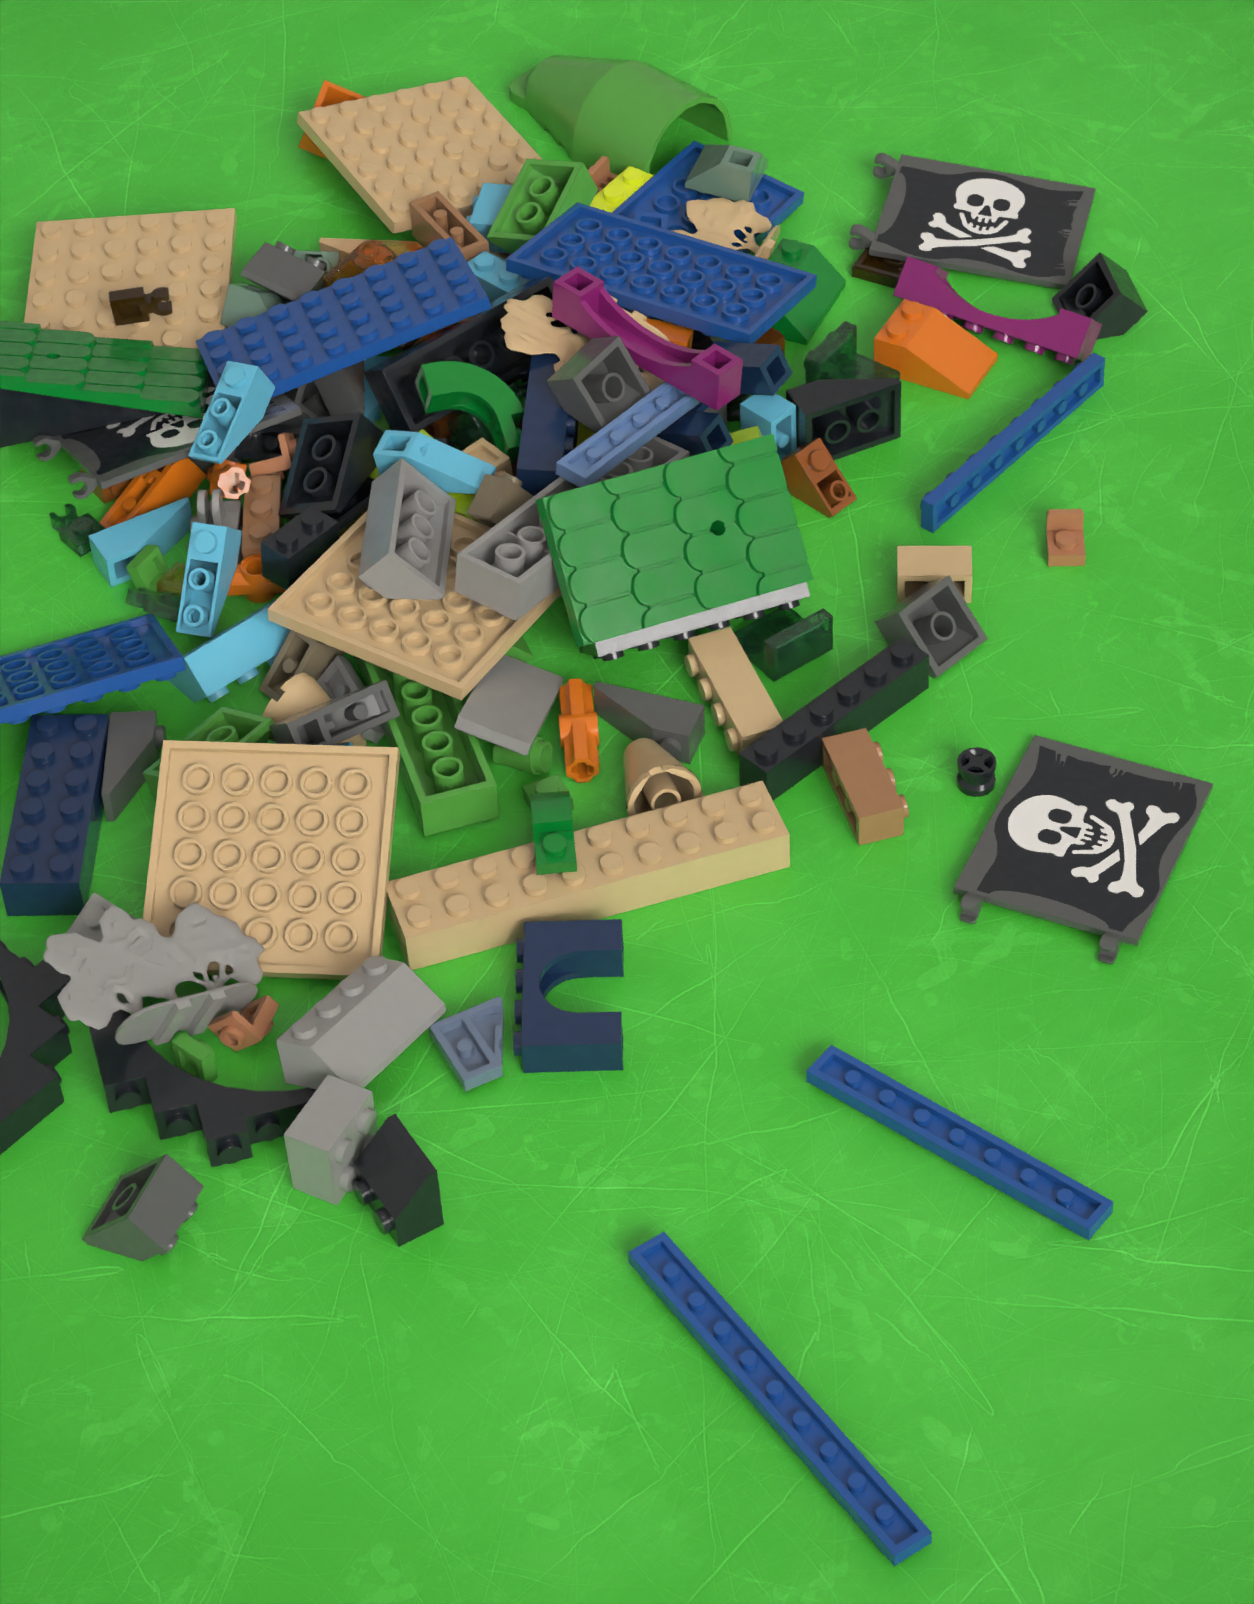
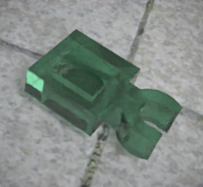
(75, 529)
(162, 605)

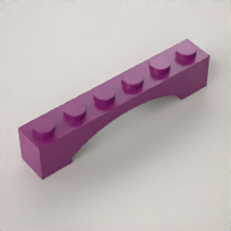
(587, 307)
(1065, 334)

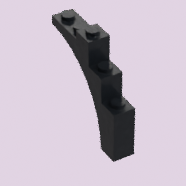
(33, 1045)
(185, 1104)

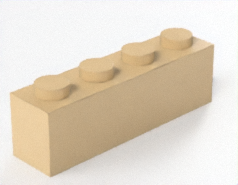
(731, 687)

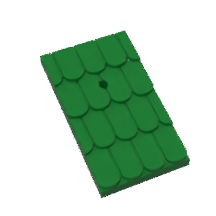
(82, 382)
(674, 540)

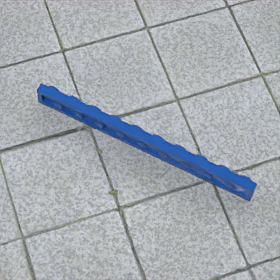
(781, 1399)

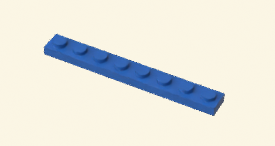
(1012, 443)
(960, 1142)

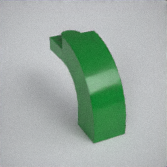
(476, 391)
(553, 832)

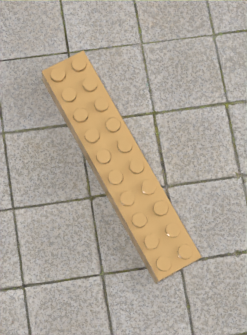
(618, 870)

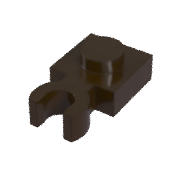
(135, 306)

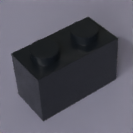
(297, 546)

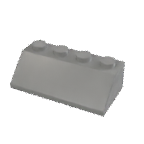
(407, 535)
(359, 1025)

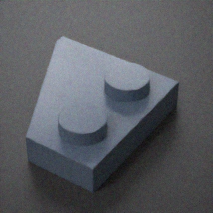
(472, 1043)

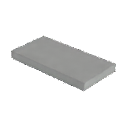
(510, 704)

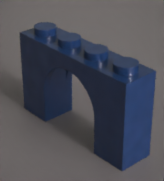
(762, 374)
(558, 1038)

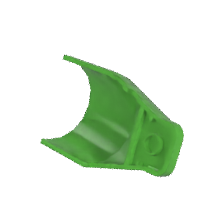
(613, 107)

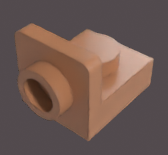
(1065, 537)

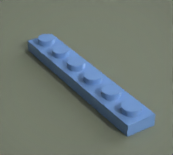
(624, 435)

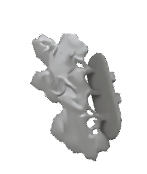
(144, 964)

